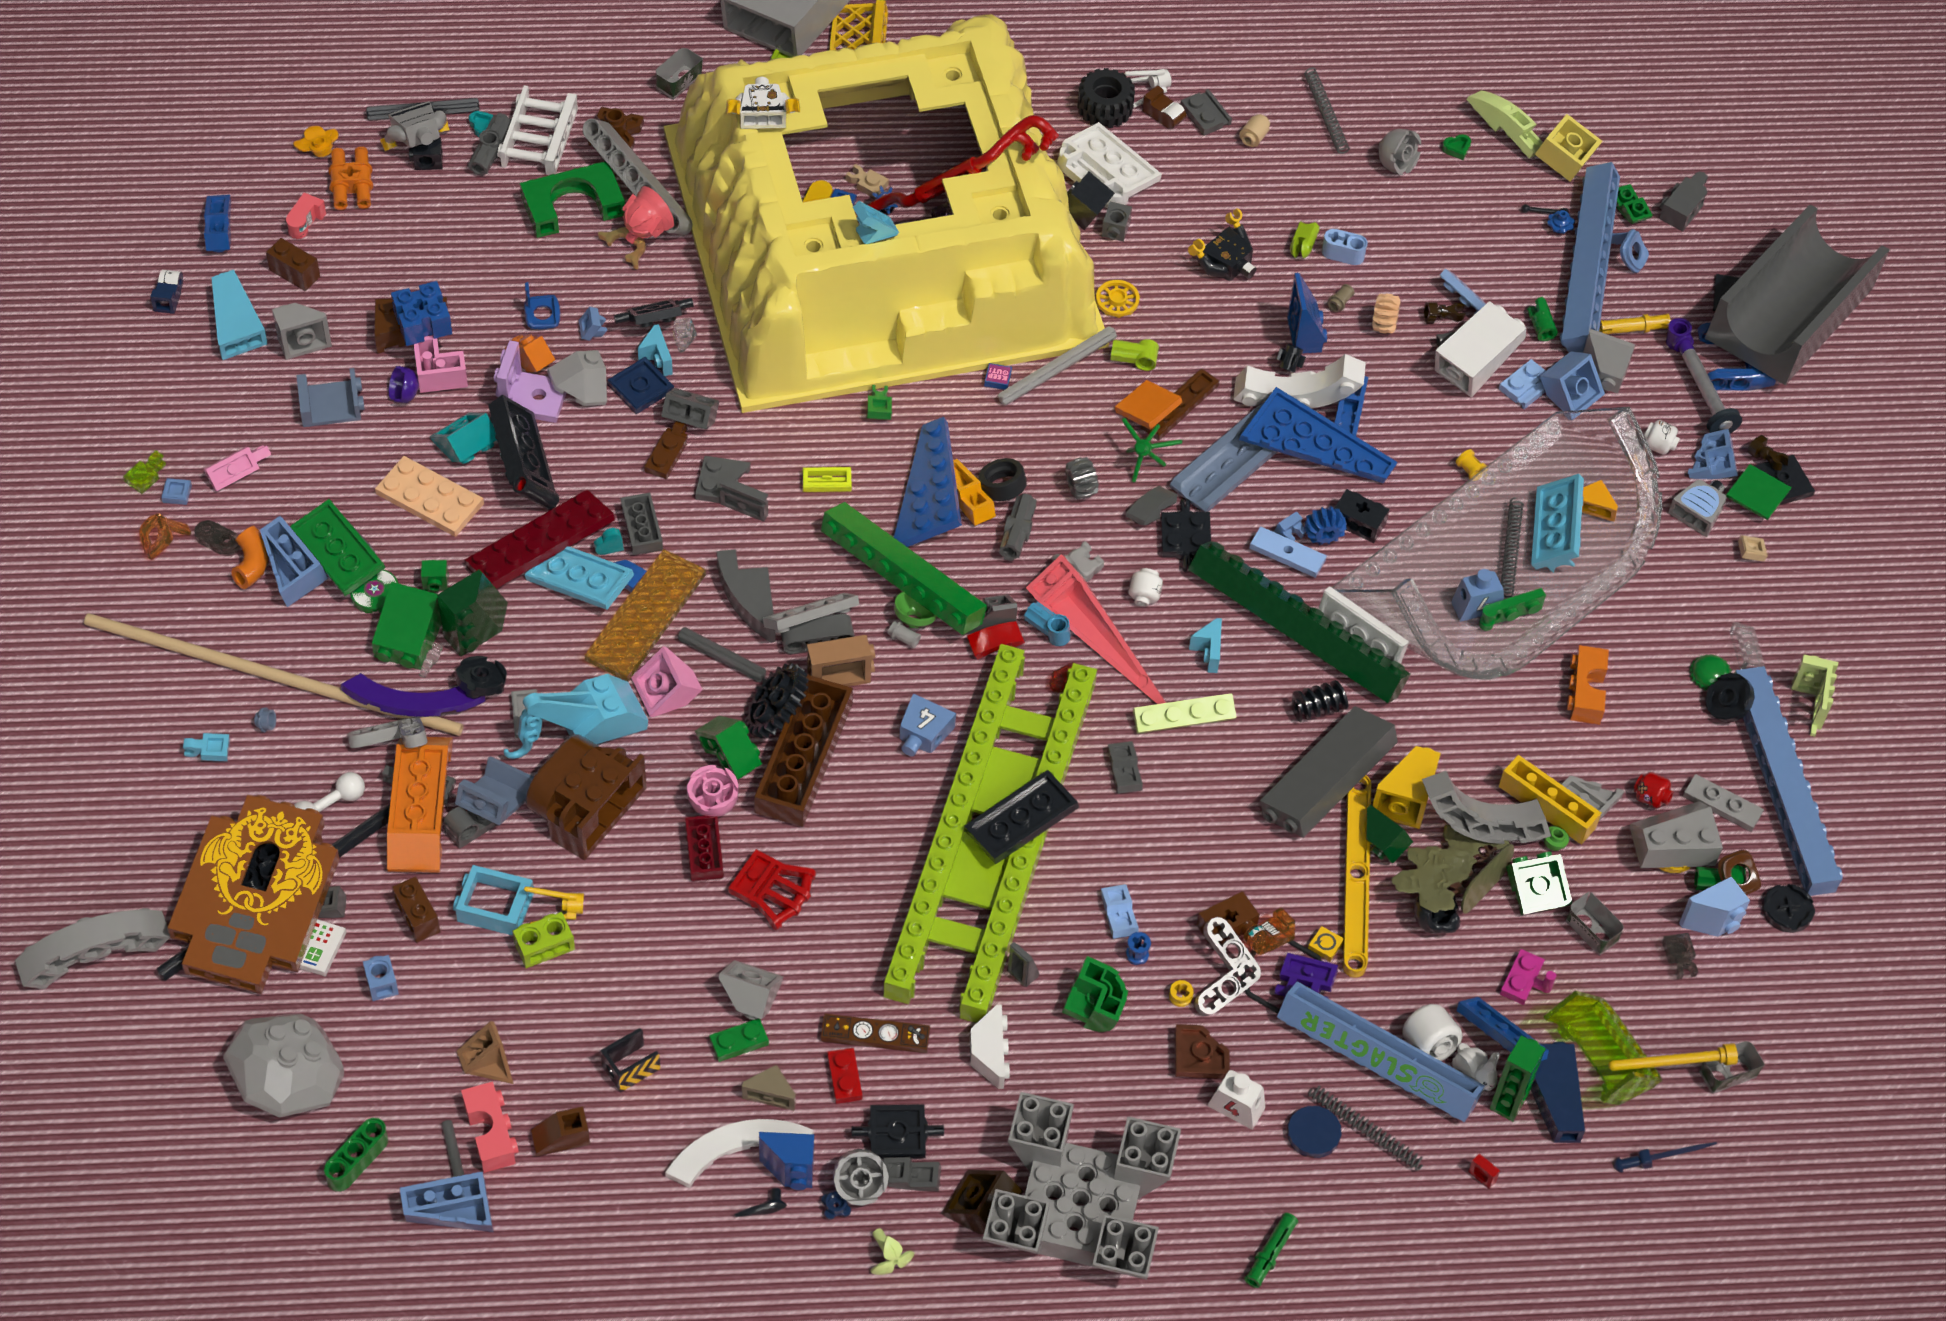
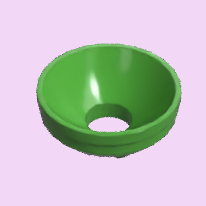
(906, 606)

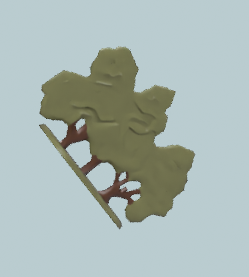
(1449, 867)

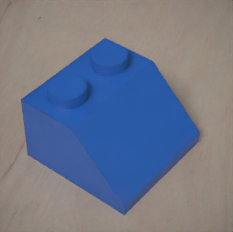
(788, 1157)

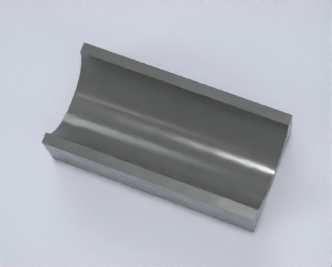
(1792, 300)

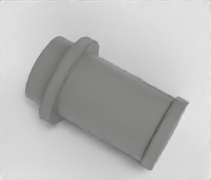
(904, 634)

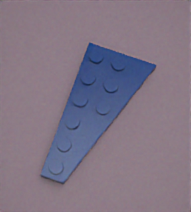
(1301, 432)
(931, 490)

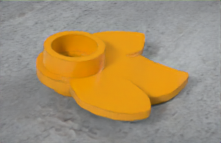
(317, 141)

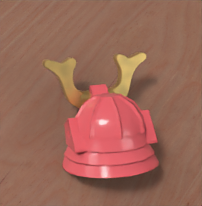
(643, 217)

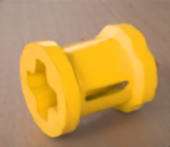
(1470, 463)

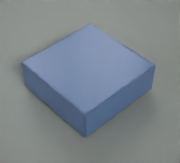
(176, 491)

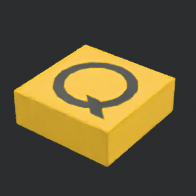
(1326, 943)

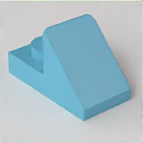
(873, 224)
(655, 348)
(1208, 640)

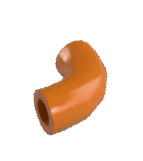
(254, 559)

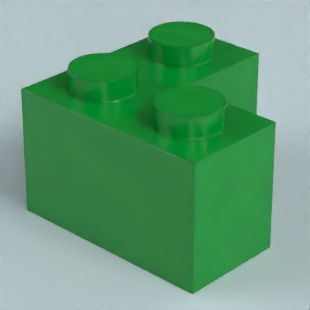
(730, 743)

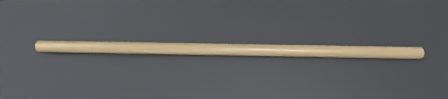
(252, 668)

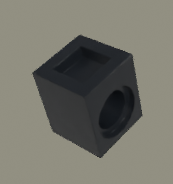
(427, 156)

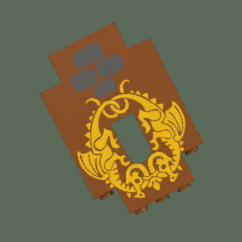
(243, 930)

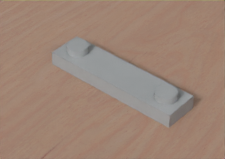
(835, 604)

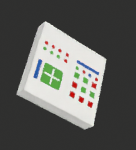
(322, 947)

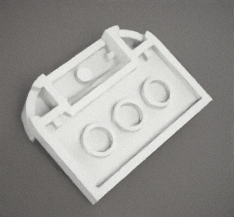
(1108, 160)

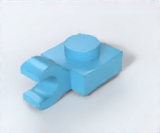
(212, 747)

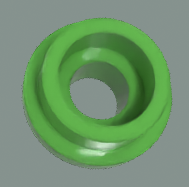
(1557, 840)

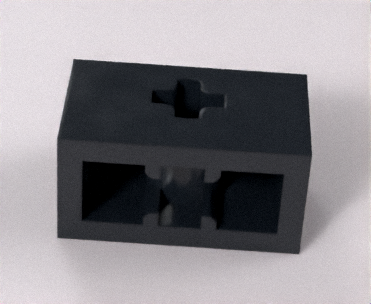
(1362, 515)

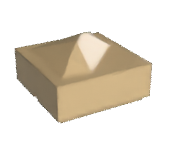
(1752, 548)

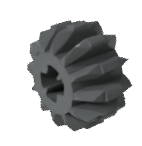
(1082, 478)

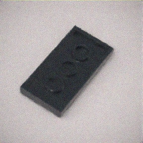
(1021, 816)

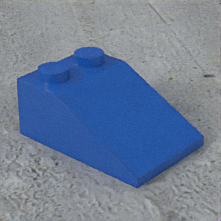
(1305, 318)

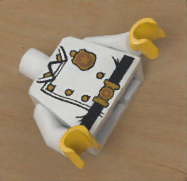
(762, 105)

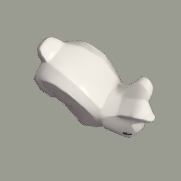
(1476, 1065)

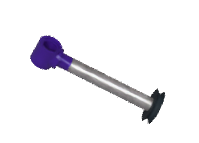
(1681, 340)

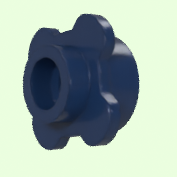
(831, 1211)

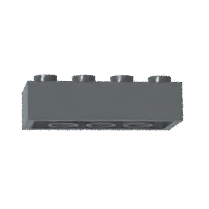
(641, 523)

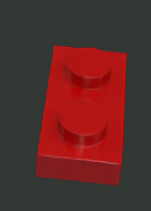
(844, 1075)

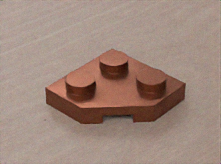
(1199, 1053)

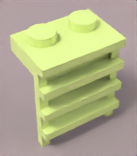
(1817, 678)

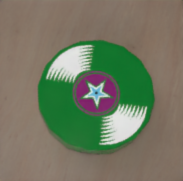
(372, 594)

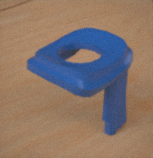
(533, 303)

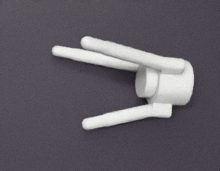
(1155, 77)

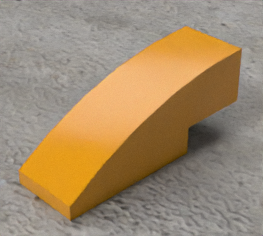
(972, 499)

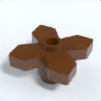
(623, 124)

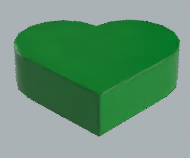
(1457, 147)

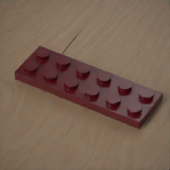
(541, 538)

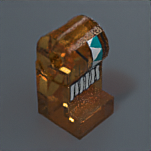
(1271, 933)

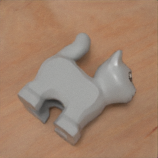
(1080, 560)

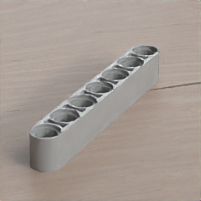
(631, 168)

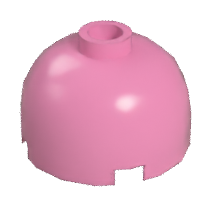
(712, 791)

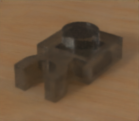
(1680, 951)

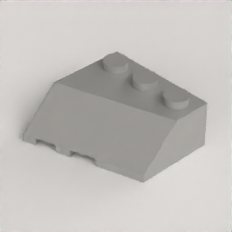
(1678, 838)

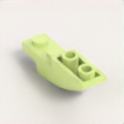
(1505, 115)

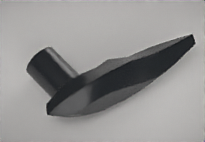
(767, 1207)

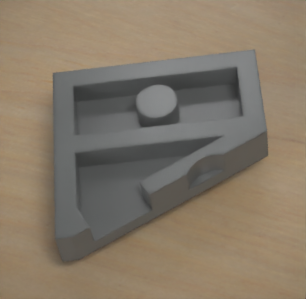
(713, 472)

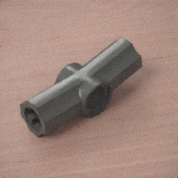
(1018, 527)

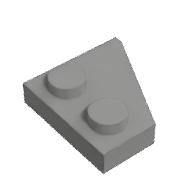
(1593, 793)

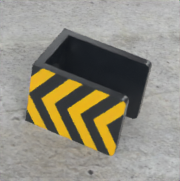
(635, 1072)

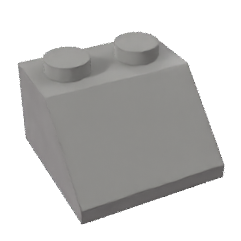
(301, 330)

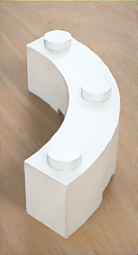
(1310, 388)

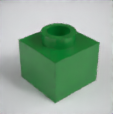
(434, 575)

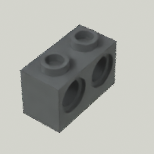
(690, 408)

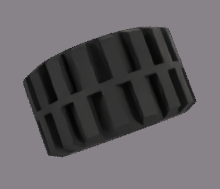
(1106, 97)

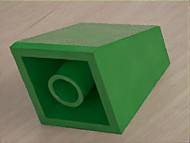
(407, 626)

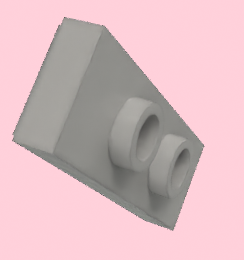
(1724, 802)

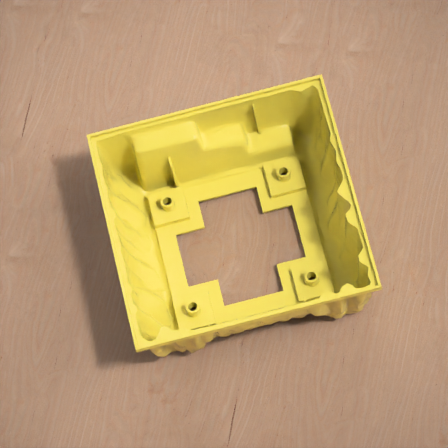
(818, 309)

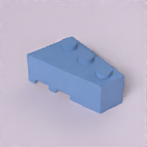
(291, 561)
(449, 1203)

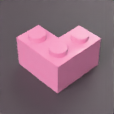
(439, 370)

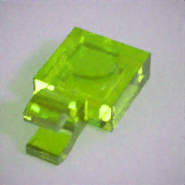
(143, 475)

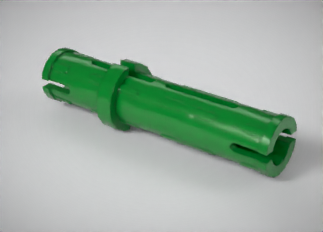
(1266, 1258)

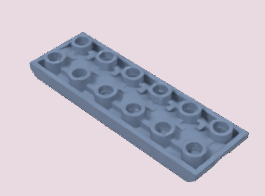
(1221, 467)

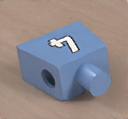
(1475, 593)
(925, 725)

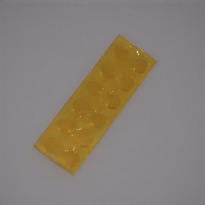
(645, 615)

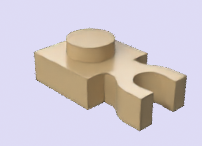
(867, 182)

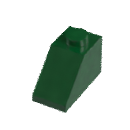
(1385, 836)

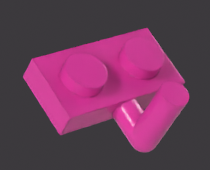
(1524, 977)

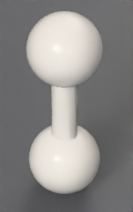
(348, 787)

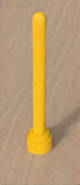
(1726, 1054)

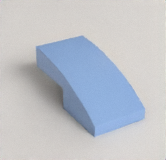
(1119, 911)

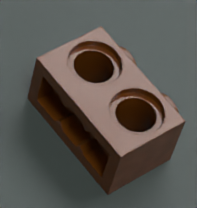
(416, 909)

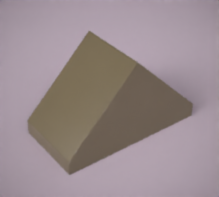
(770, 1088)

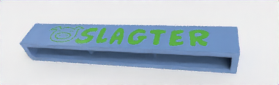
(1380, 1051)

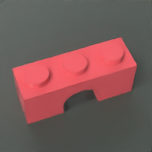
(484, 1106)

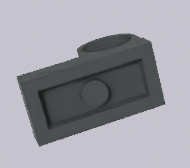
(465, 826)

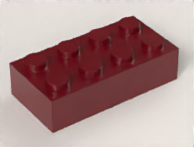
(704, 848)

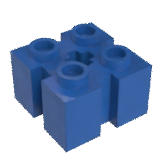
(421, 313)

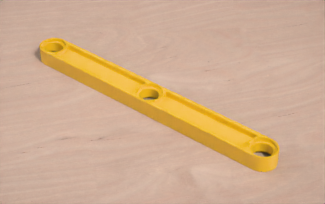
(1356, 889)

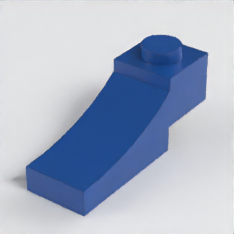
(217, 223)
(1350, 410)

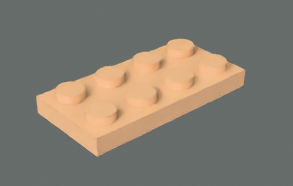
(429, 496)

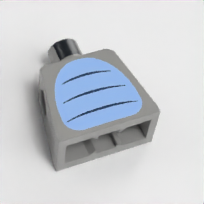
(1699, 505)

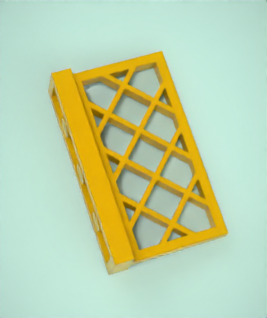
(876, 22)

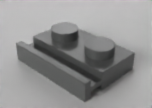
(1206, 112)
(744, 499)

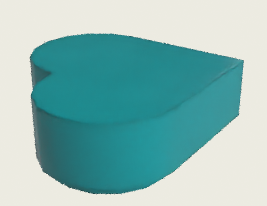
(479, 121)
(609, 542)

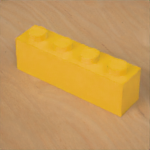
(1557, 802)

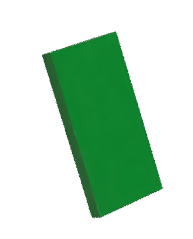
(338, 547)

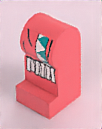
(304, 214)

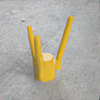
(570, 901)

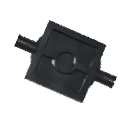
(647, 314)
(1184, 533)
(898, 1131)

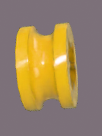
(1181, 1001)

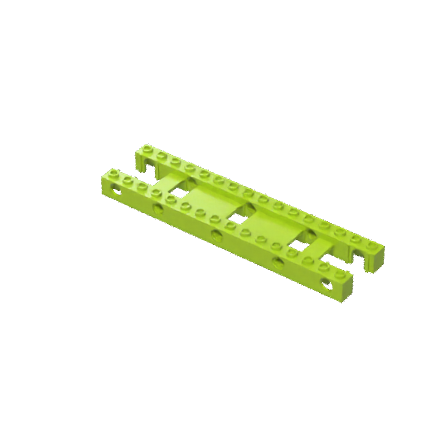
(957, 865)

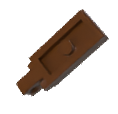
(667, 451)

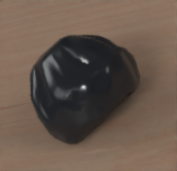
(1438, 922)

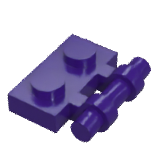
(1307, 971)

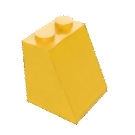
(1402, 791)

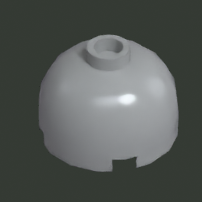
(1399, 150)
(860, 1177)

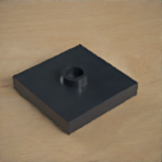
(1792, 476)

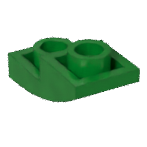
(1630, 206)

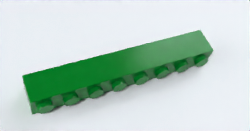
(903, 568)

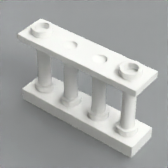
(555, 142)

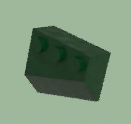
(471, 612)

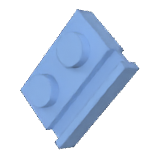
(1524, 384)

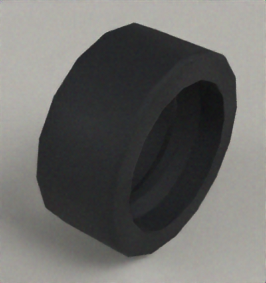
(1003, 468)

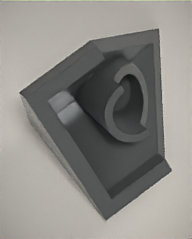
(998, 610)

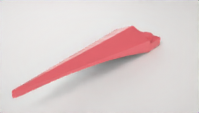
(1068, 594)

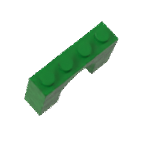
(592, 180)

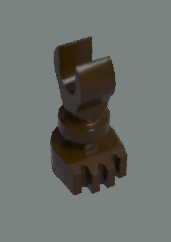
(1432, 310)
(1759, 449)

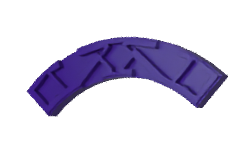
(407, 703)

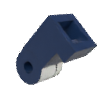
(168, 290)

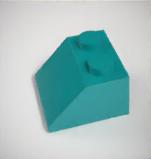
(465, 437)

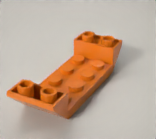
(418, 806)

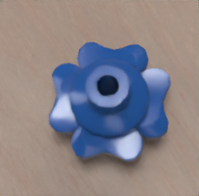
(1561, 222)

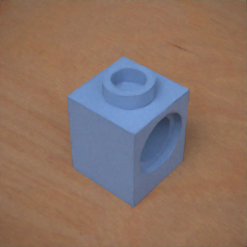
(384, 986)

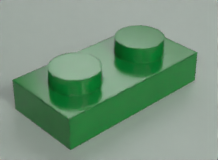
(739, 1040)

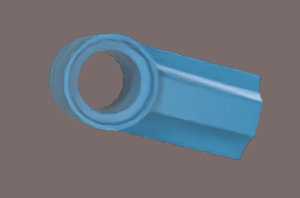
(1048, 623)

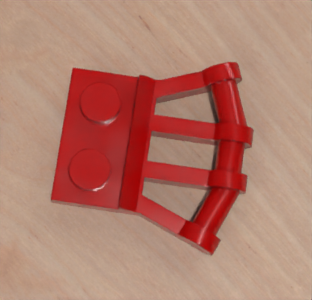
(758, 878)

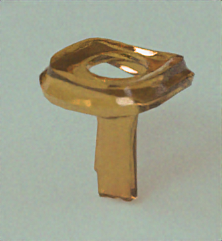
(164, 537)

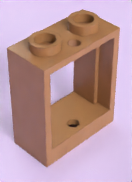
(840, 652)

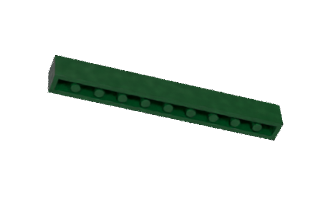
(1299, 621)

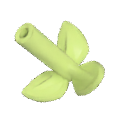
(892, 1252)

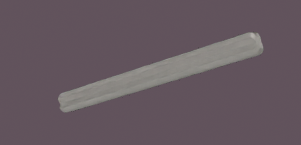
(1057, 365)

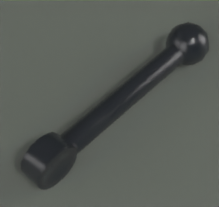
(1526, 208)

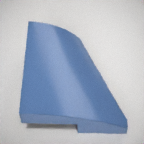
(1715, 457)

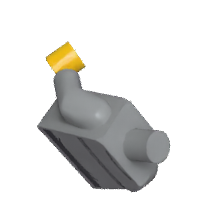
(415, 126)

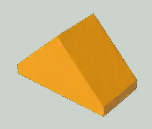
(1599, 501)

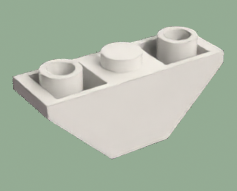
(989, 1047)

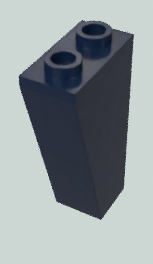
(1559, 1095)

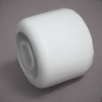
(1433, 1031)

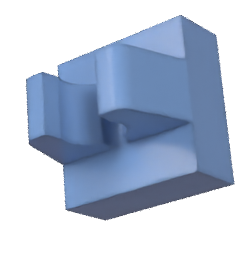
(591, 324)
(1291, 525)

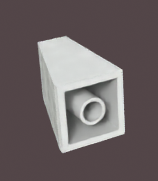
(1479, 348)

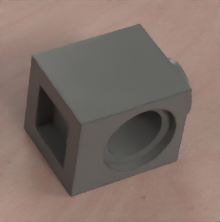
(1116, 221)

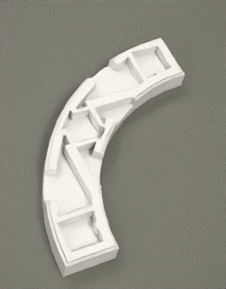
(724, 1141)

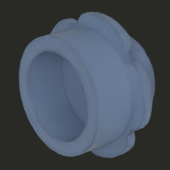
(265, 719)

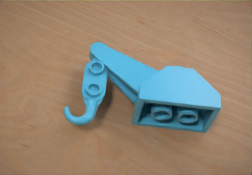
(596, 709)

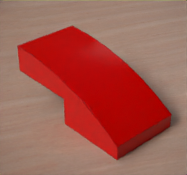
(989, 639)

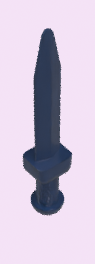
(1645, 1160)

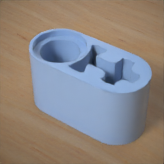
(1344, 246)

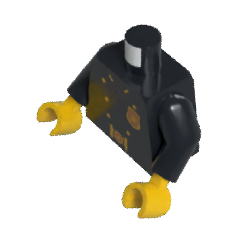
(1228, 252)

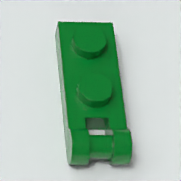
(1511, 608)

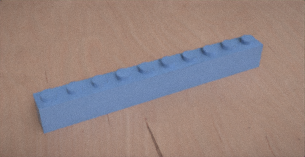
(1590, 255)
(1789, 789)

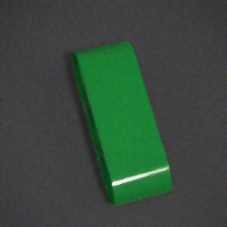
(355, 1166)

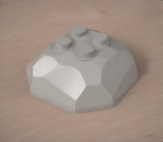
(284, 1064)

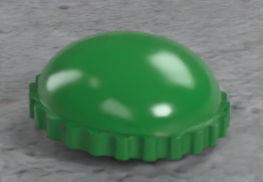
(1707, 669)

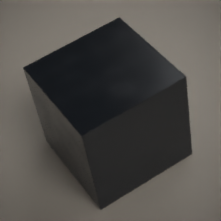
(1087, 199)

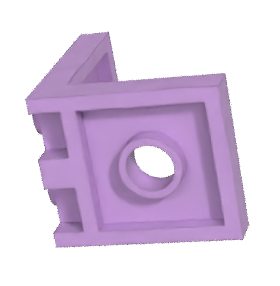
(524, 386)

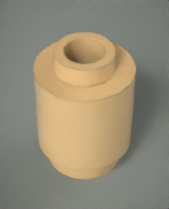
(1255, 130)

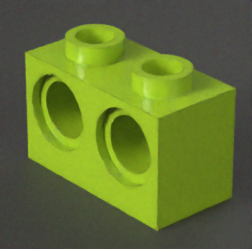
(545, 945)

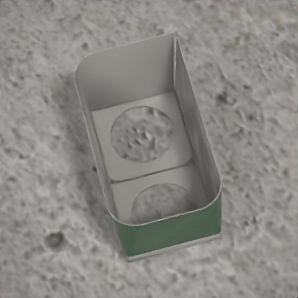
(681, 60)
(1599, 915)
(1747, 1055)

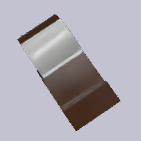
(1163, 108)

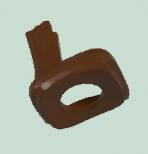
(1744, 859)

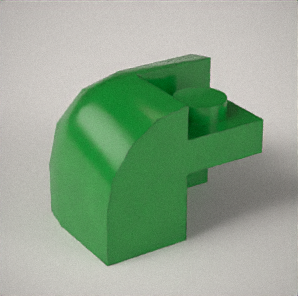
(1096, 996)

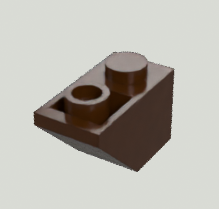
(561, 1132)

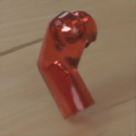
(1059, 678)

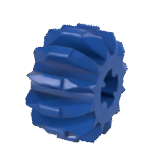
(1325, 525)

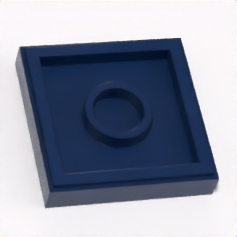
(640, 385)

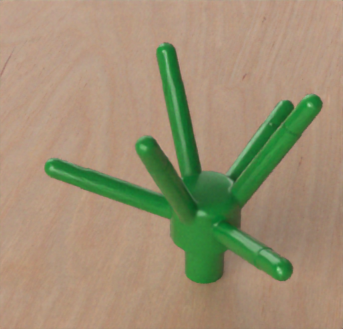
(1145, 447)

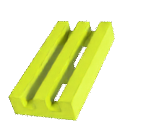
(827, 482)

